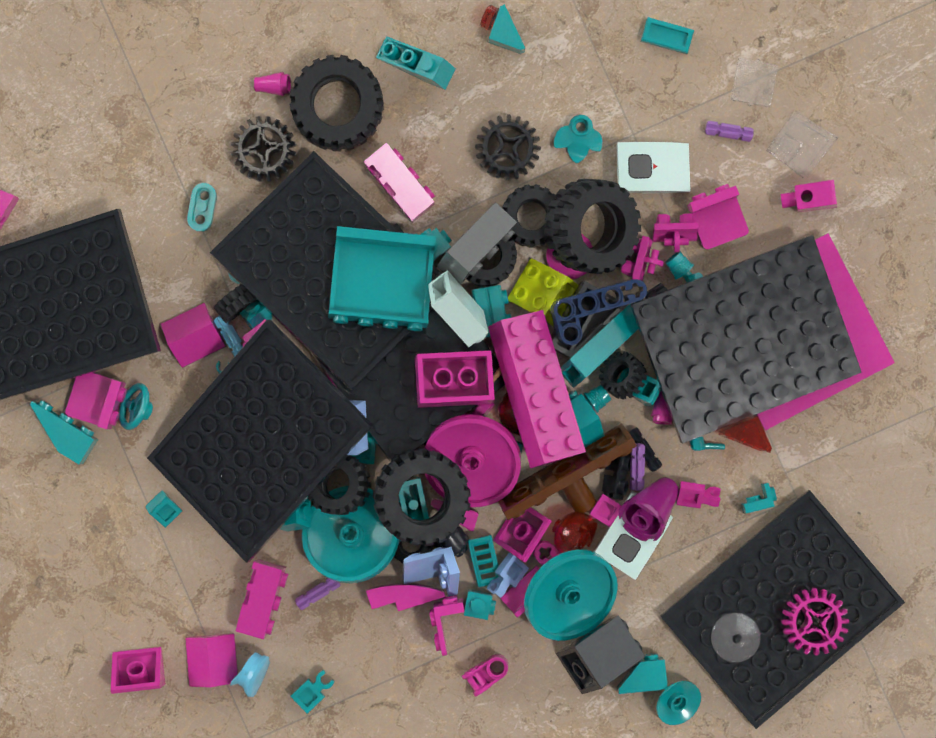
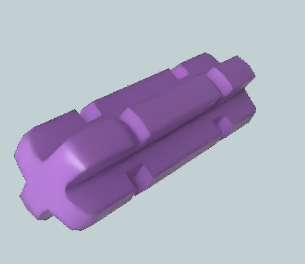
(729, 131)
(637, 467)
(316, 593)

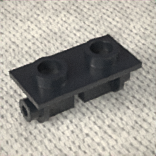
(617, 483)

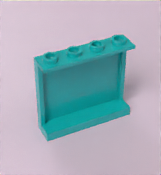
(381, 278)

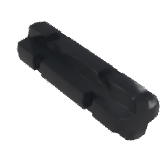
(652, 462)

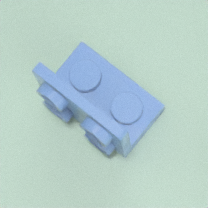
(436, 563)

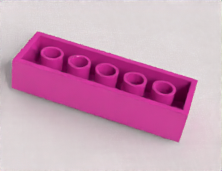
(536, 388)

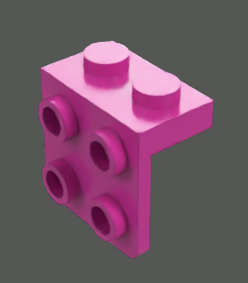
(718, 216)
(96, 400)
(447, 606)

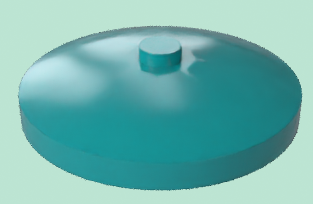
(349, 545)
(570, 595)

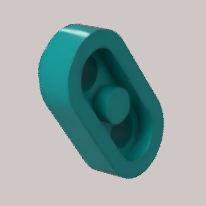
(202, 207)

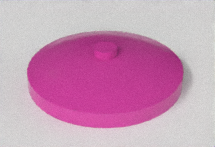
(484, 454)

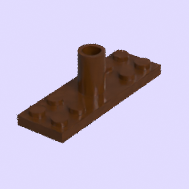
(568, 476)

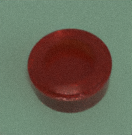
(489, 17)

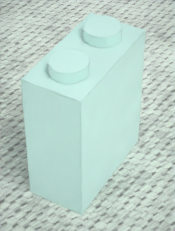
(458, 309)

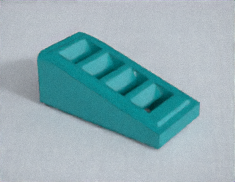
(481, 541)

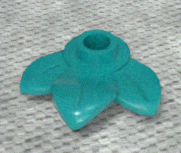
(577, 141)

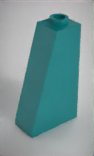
(600, 347)

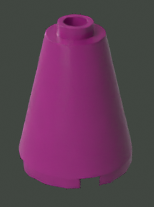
(650, 509)

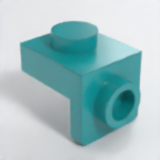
(255, 314)

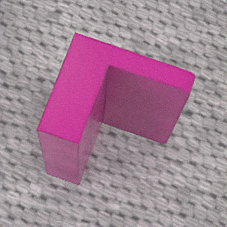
(515, 596)

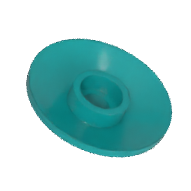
(678, 703)

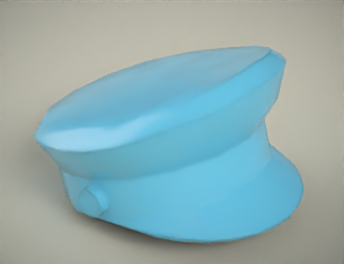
(252, 674)

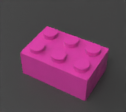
(454, 378)

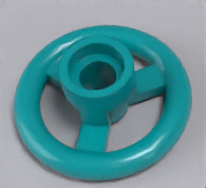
(139, 408)

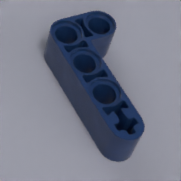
(598, 305)

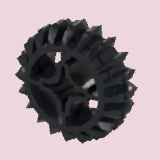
(496, 130)
(252, 150)

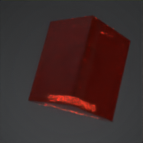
(749, 433)

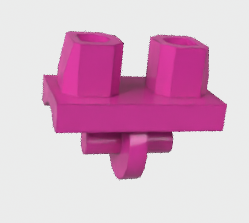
(675, 233)
(637, 269)

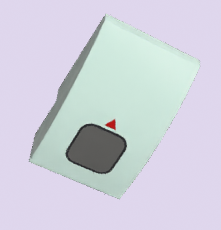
(653, 167)
(624, 550)

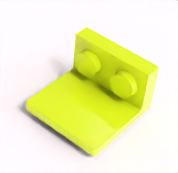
(540, 287)

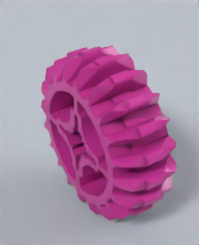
(828, 639)

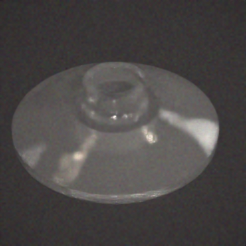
(724, 631)

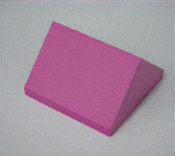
(192, 335)
(522, 533)
(211, 660)
(137, 670)

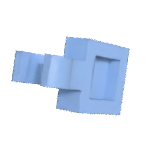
(509, 573)

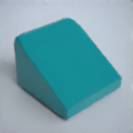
(163, 508)

